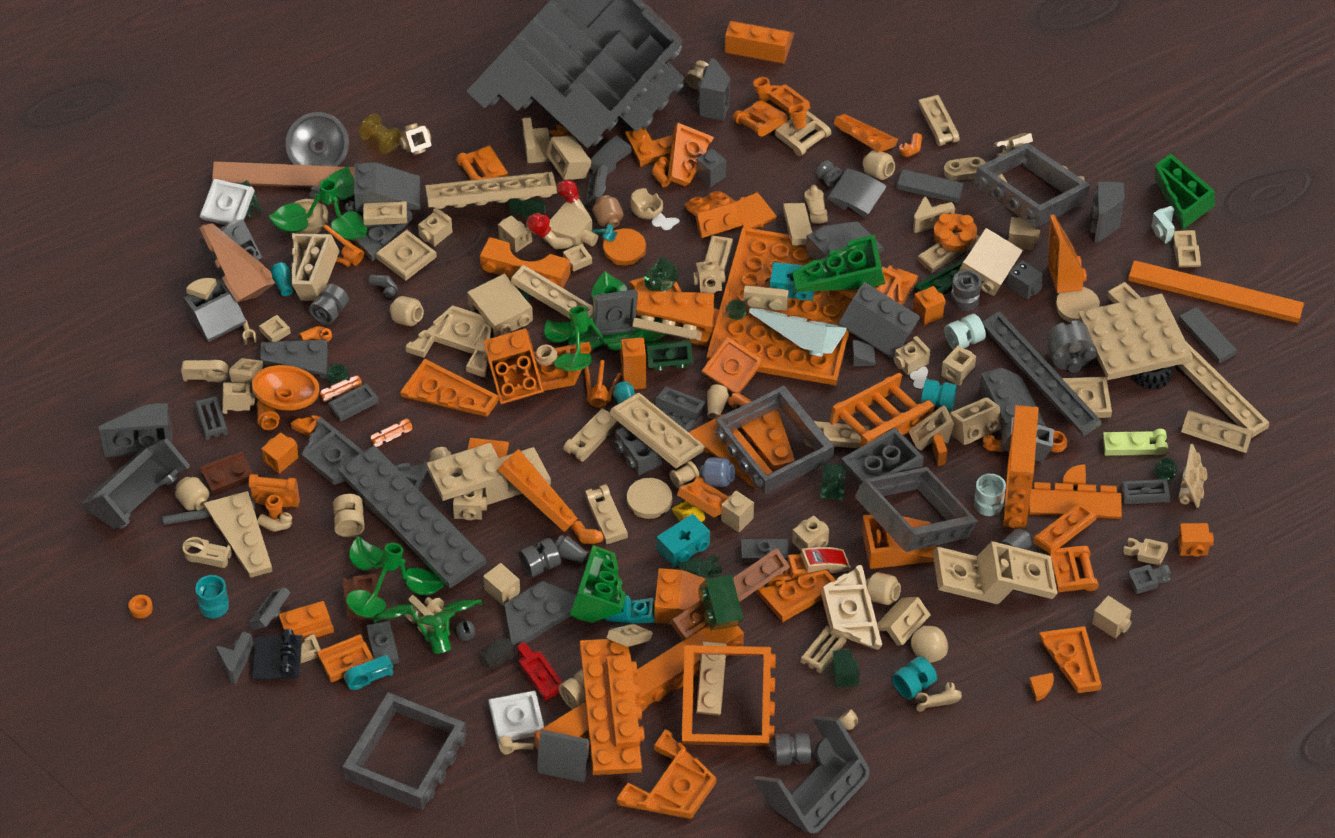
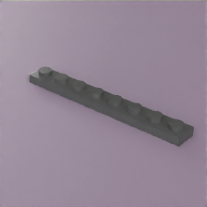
(1041, 374)

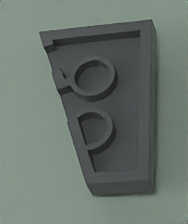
(379, 236)
(304, 354)

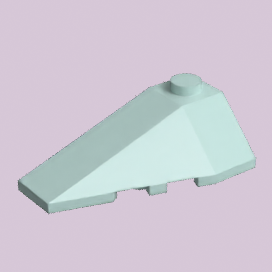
(811, 335)

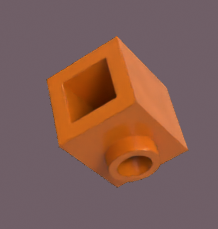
(929, 305)
(280, 452)
(1194, 539)

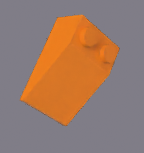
(1063, 261)
(675, 593)

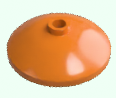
(285, 387)

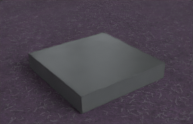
(614, 312)

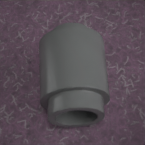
(1019, 539)

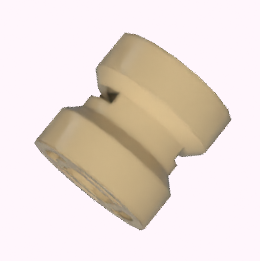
(696, 74)

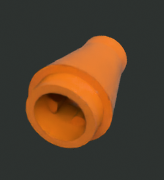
(267, 416)

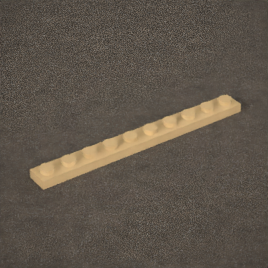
(1208, 379)

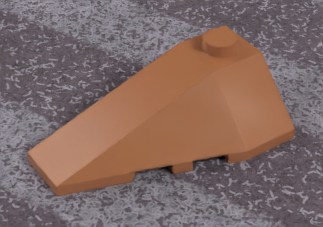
(243, 273)

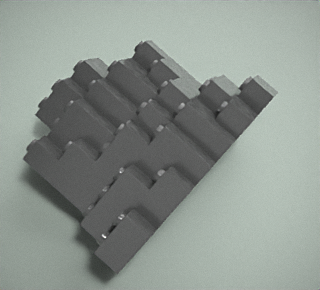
(588, 66)

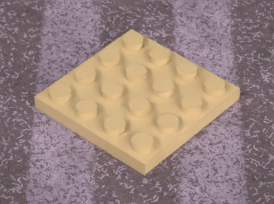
(1136, 336)

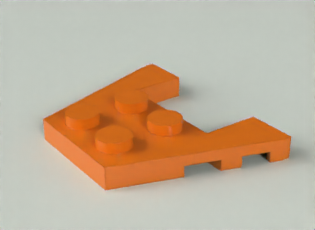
(679, 789)

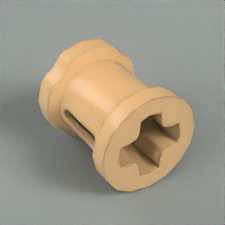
(684, 474)

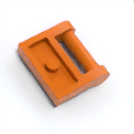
(765, 115)
(486, 162)
(264, 487)
(703, 496)
(1066, 571)

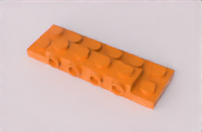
(611, 707)

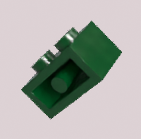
(668, 354)
(720, 602)

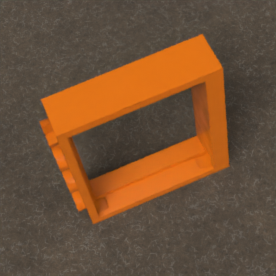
(1020, 466)
(768, 707)

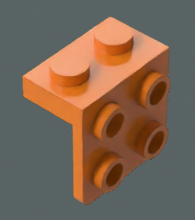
(714, 213)

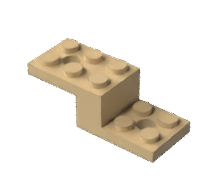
(478, 472)
(994, 572)

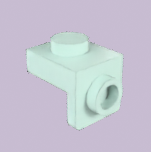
(1162, 224)

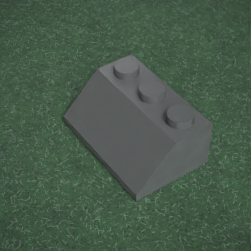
(879, 320)
(1006, 391)

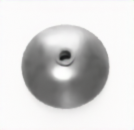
(316, 129)

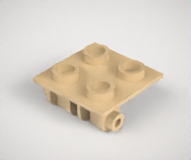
(1193, 479)

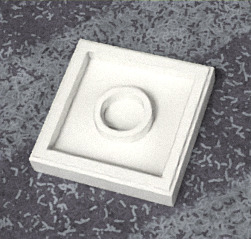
(226, 202)
(516, 715)

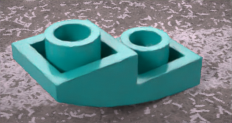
(635, 612)

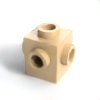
(422, 139)
(709, 277)
(470, 505)
(810, 534)

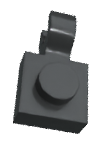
(1146, 579)

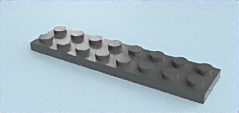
(412, 516)

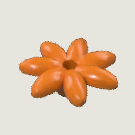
(561, 131)

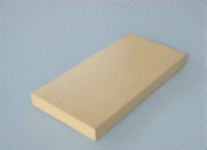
(657, 430)

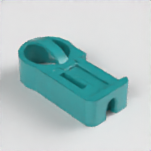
(365, 673)

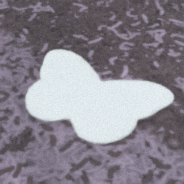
(665, 223)
(919, 377)

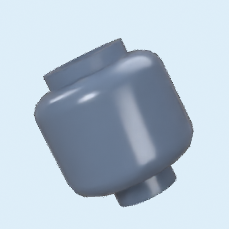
(717, 472)

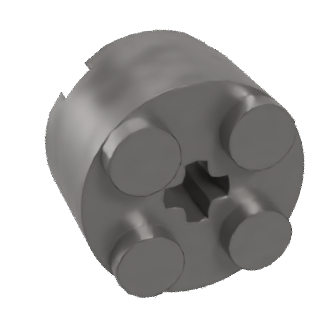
(1071, 346)

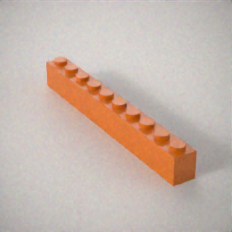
(654, 679)

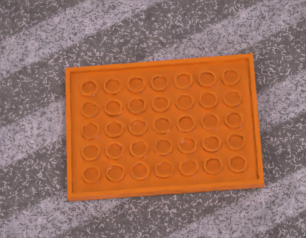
(780, 355)

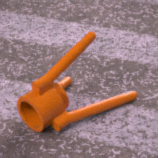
(350, 252)
(598, 395)

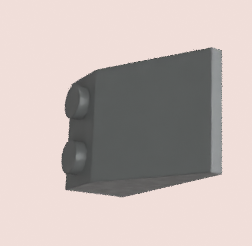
(384, 184)
(834, 237)
(136, 430)
(883, 456)

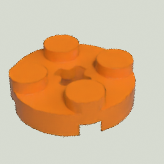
(955, 222)

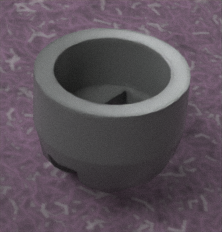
(460, 632)

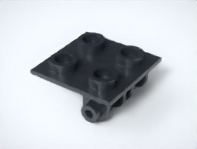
(277, 656)

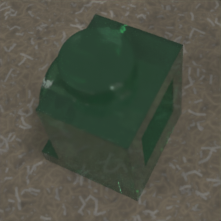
(661, 275)
(833, 481)
(845, 668)

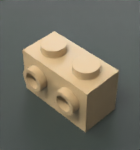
(568, 157)
(976, 420)

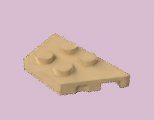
(851, 610)

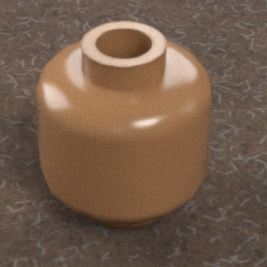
(607, 211)

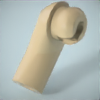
(282, 523)

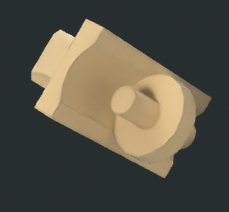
(433, 607)

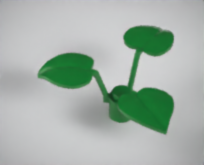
(339, 185)
(605, 285)
(579, 323)
(368, 556)
(438, 636)

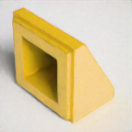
(685, 509)

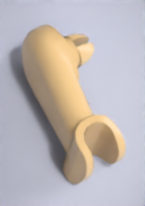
(815, 203)
(946, 697)

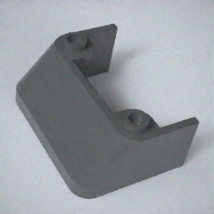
(135, 482)
(829, 786)

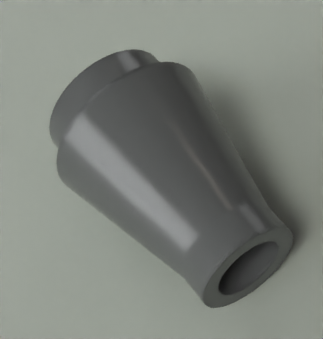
(570, 550)

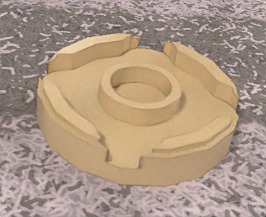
(317, 219)
(1070, 303)
(649, 498)

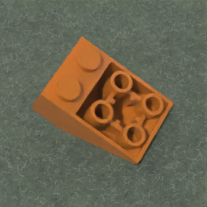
(514, 366)
(885, 551)

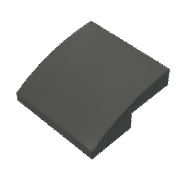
(856, 192)
(680, 407)
(563, 756)

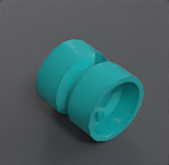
(939, 394)
(212, 596)
(913, 678)

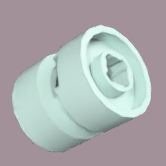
(965, 332)
(989, 494)

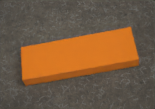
(1065, 528)

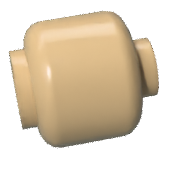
(878, 165)
(406, 311)
(191, 493)
(883, 588)

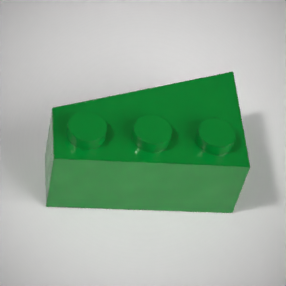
(1183, 190)

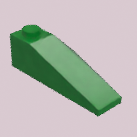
(843, 268)
(599, 588)

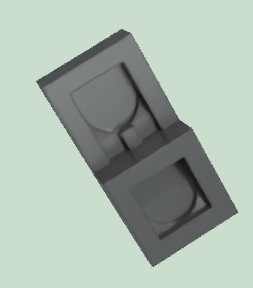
(610, 154)

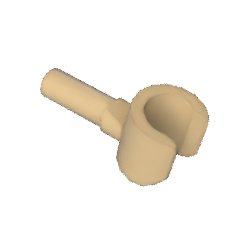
(248, 333)
(507, 747)

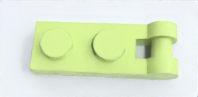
(1135, 443)

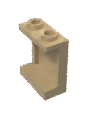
(991, 260)
(501, 305)

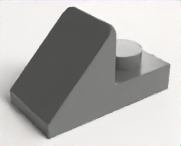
(235, 659)

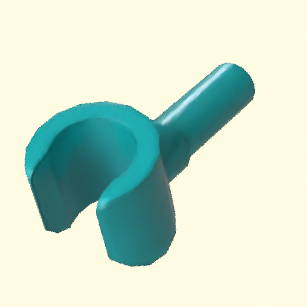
(608, 234)

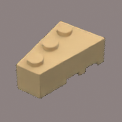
(312, 263)

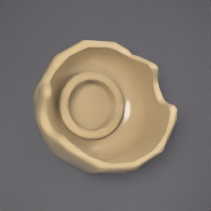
(646, 205)
(929, 643)

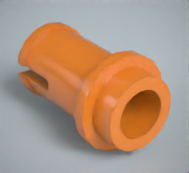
(274, 505)

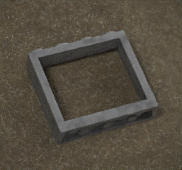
(1073, 187)
(802, 421)
(958, 521)
(416, 798)

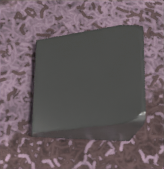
(863, 354)

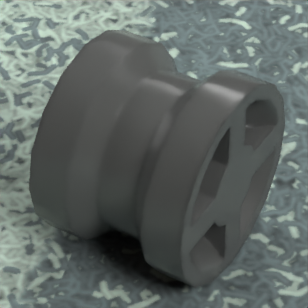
(828, 173)

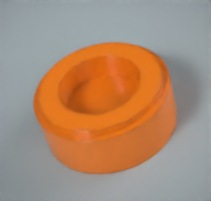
(140, 606)

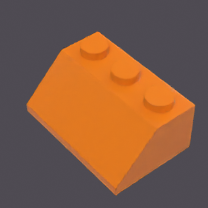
(758, 42)

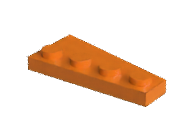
(681, 307)
(443, 388)
(536, 489)

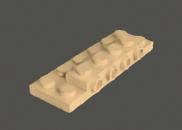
(492, 189)

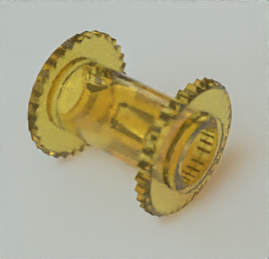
(386, 137)

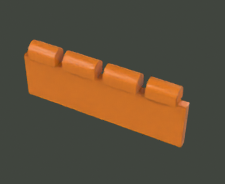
(1063, 498)

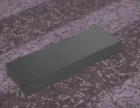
(930, 186)
(1207, 335)

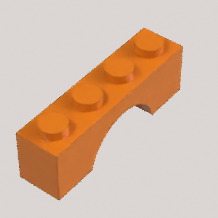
(498, 259)

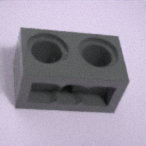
(636, 452)

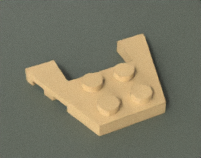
(458, 330)

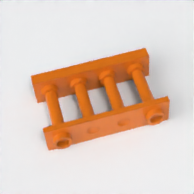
(901, 421)

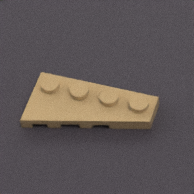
(241, 530)

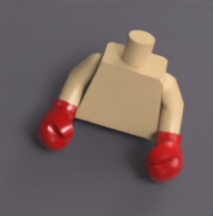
(569, 225)

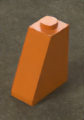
(633, 362)

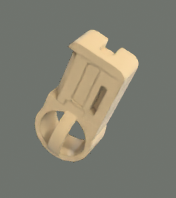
(203, 370)
(209, 554)

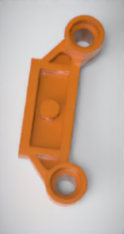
(785, 98)

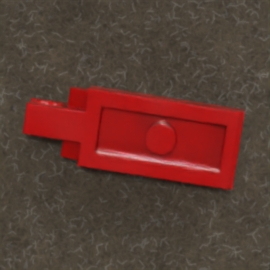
(538, 671)

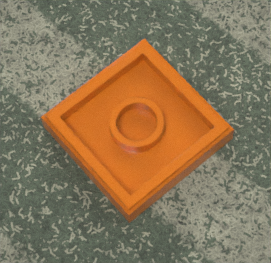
(732, 366)

